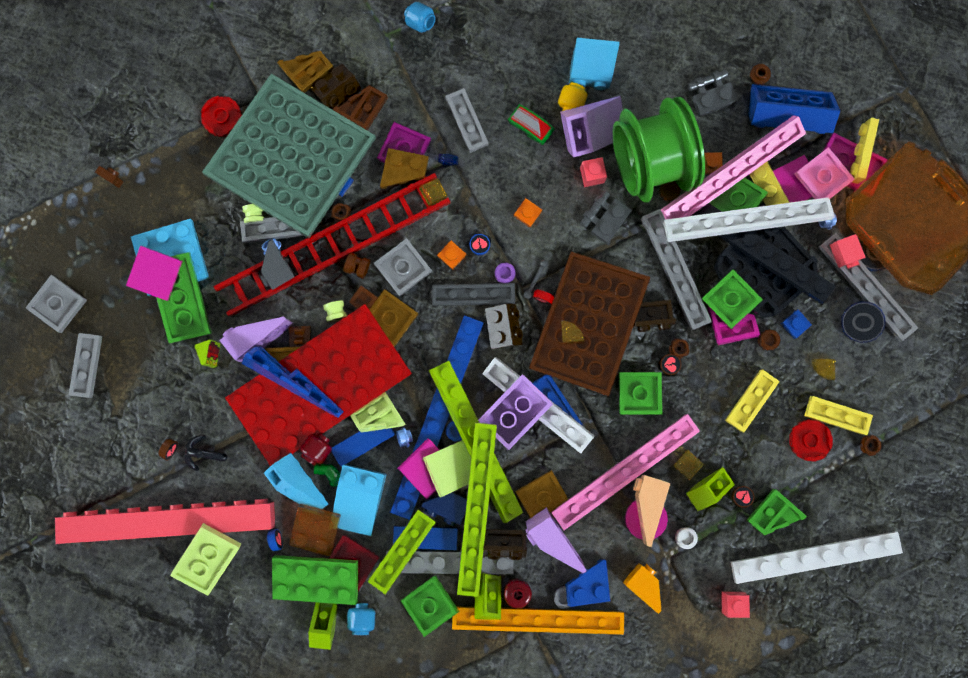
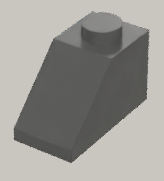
(275, 268)

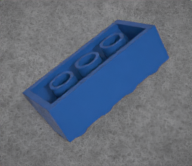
(774, 105)

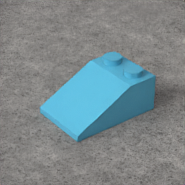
(593, 63)
(358, 498)

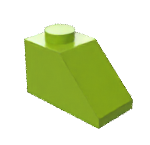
(710, 489)
(322, 625)

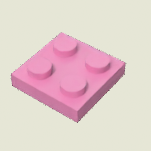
(824, 175)

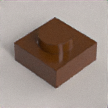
(109, 175)
(363, 297)

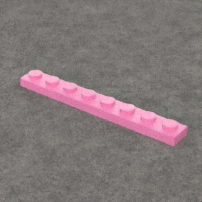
(736, 169)
(625, 472)

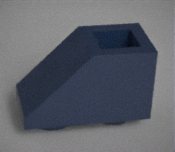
(450, 507)

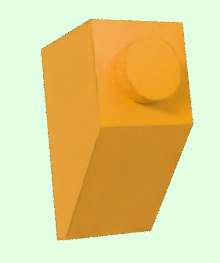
(645, 586)

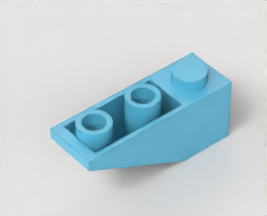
(294, 483)

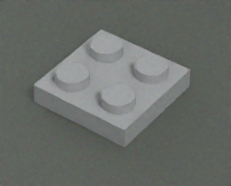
(403, 267)
(56, 304)

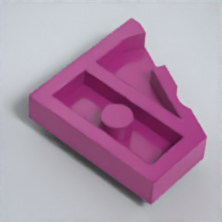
(745, 329)

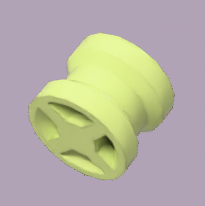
(252, 213)
(335, 311)

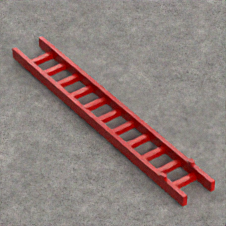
(339, 256)

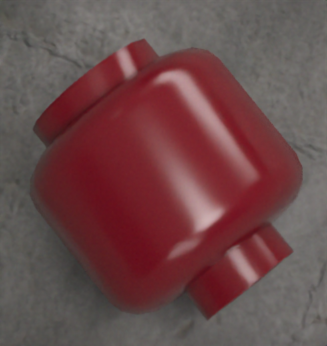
(315, 449)
(516, 585)

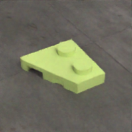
(377, 415)

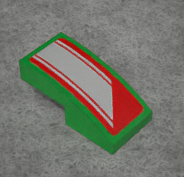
(531, 124)

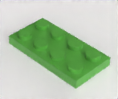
(185, 311)
(315, 579)

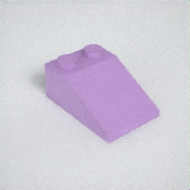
(244, 338)
(516, 411)
(549, 537)

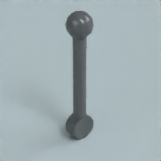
(543, 263)

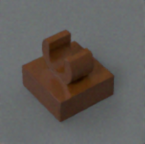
(299, 335)

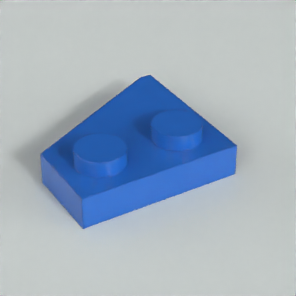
(589, 587)

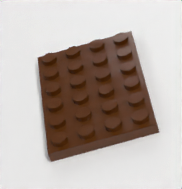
(604, 306)

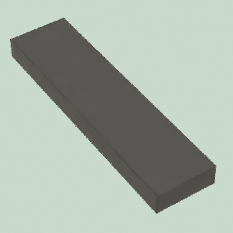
(473, 294)

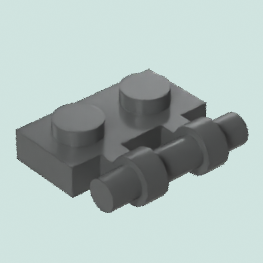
(713, 99)
(611, 220)

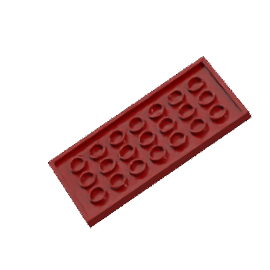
(346, 362)

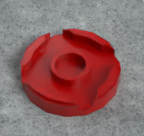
(220, 115)
(810, 440)

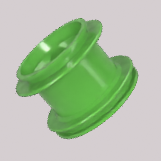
(659, 149)

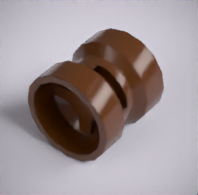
(356, 265)

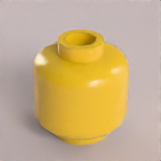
(572, 96)

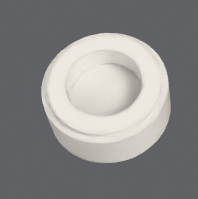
(686, 538)

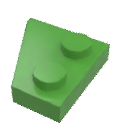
(774, 513)

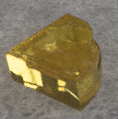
(571, 332)
(825, 368)

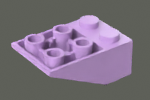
(590, 125)

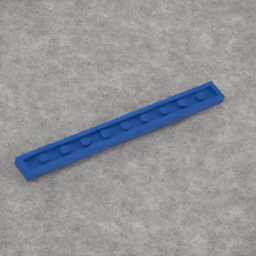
(438, 412)

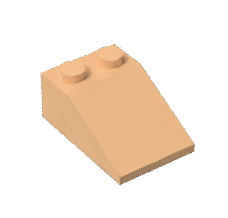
(650, 501)

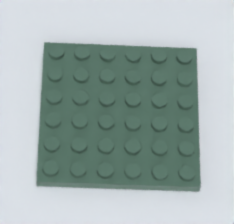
(289, 155)

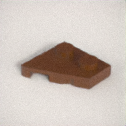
(363, 106)

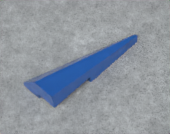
(264, 364)

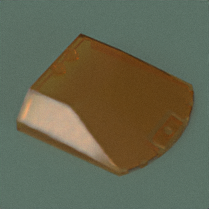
(913, 218)

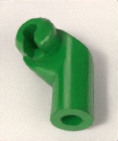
(329, 471)

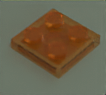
(314, 530)

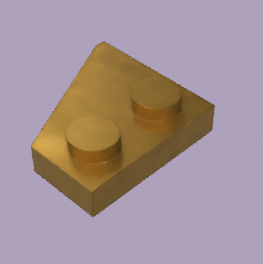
(306, 69)
(403, 167)

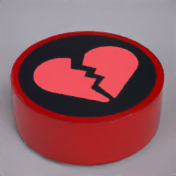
(543, 297)

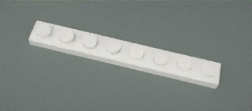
(748, 219)
(816, 557)

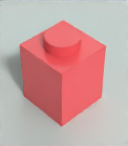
(593, 172)
(847, 251)
(735, 605)

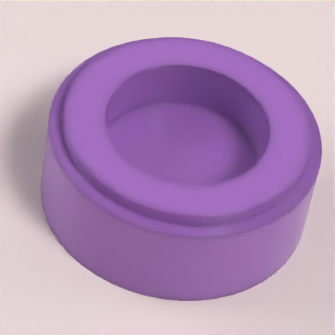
(504, 273)

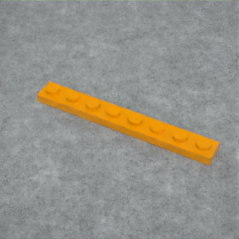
(543, 621)

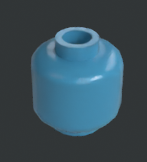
(419, 17)
(361, 619)

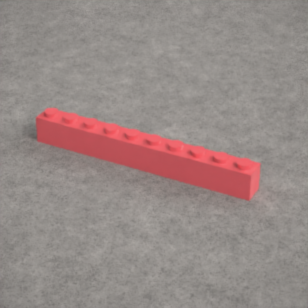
(165, 522)

